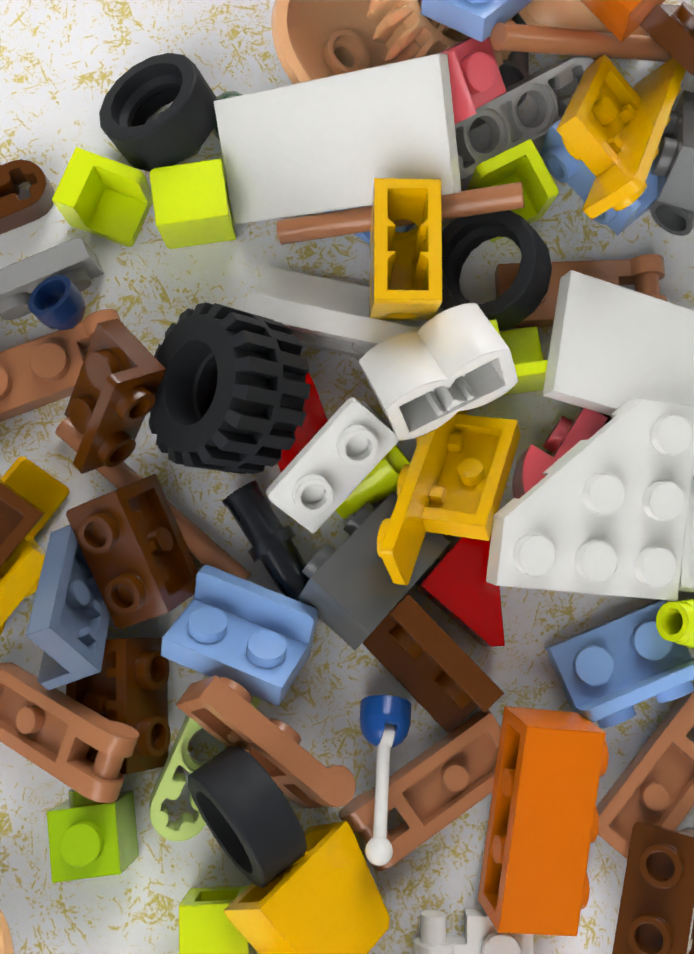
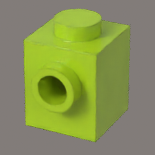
(92, 837)

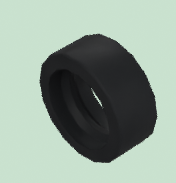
(143, 92)
(534, 273)
(247, 815)

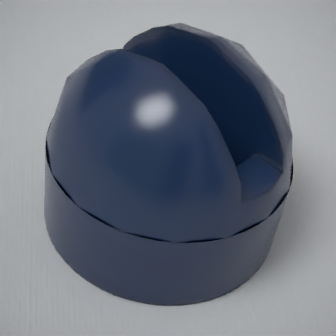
(57, 303)

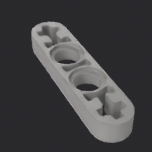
(502, 114)

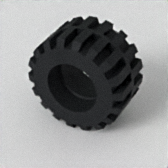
(228, 390)

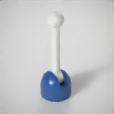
(385, 725)

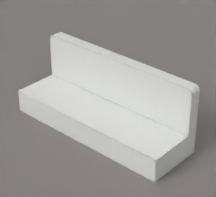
(323, 311)

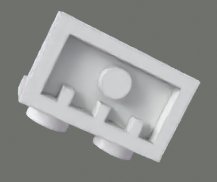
(332, 464)

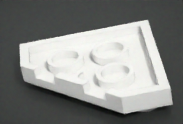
(605, 511)

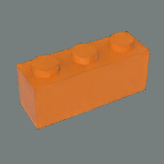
(542, 821)

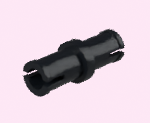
(268, 539)

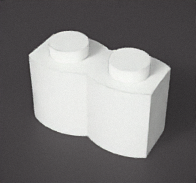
(441, 369)

